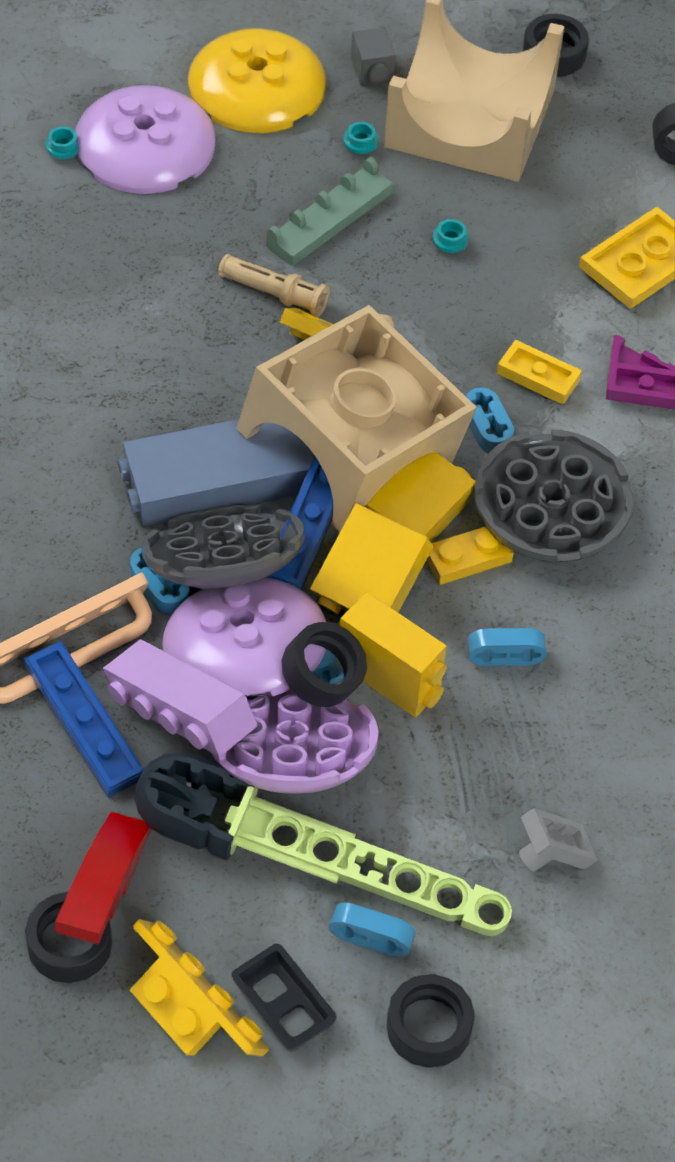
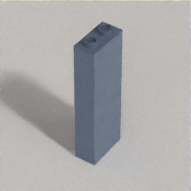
(211, 469)

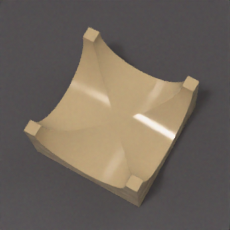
(471, 102)
(359, 405)

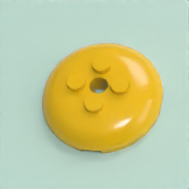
(257, 80)

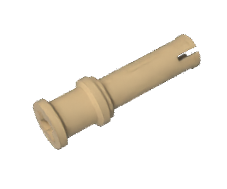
(289, 289)

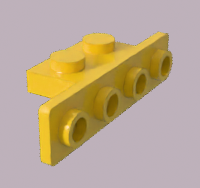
(185, 1000)

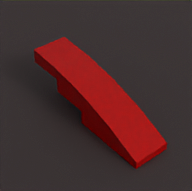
(103, 878)

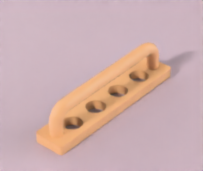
(42, 633)

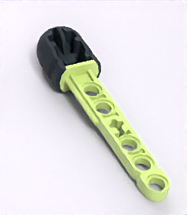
(163, 797)

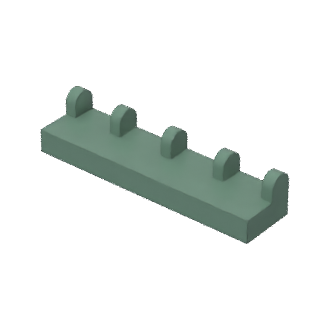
(329, 213)

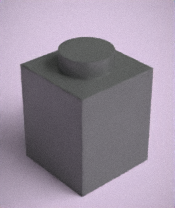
(372, 56)

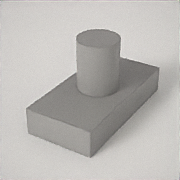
(555, 839)

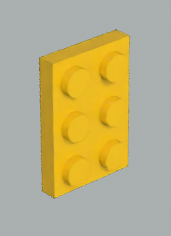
(635, 258)

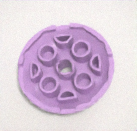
(145, 139)
(243, 633)
(301, 744)

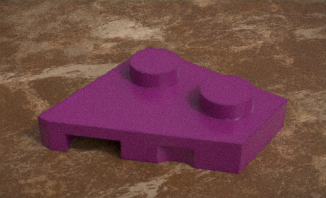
(639, 377)

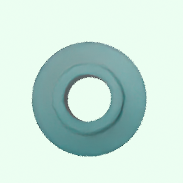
(361, 138)
(62, 143)
(451, 236)

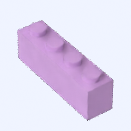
(180, 697)

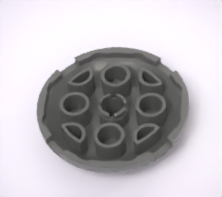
(571, 472)
(223, 546)

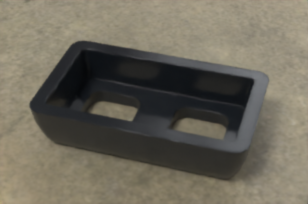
(299, 994)

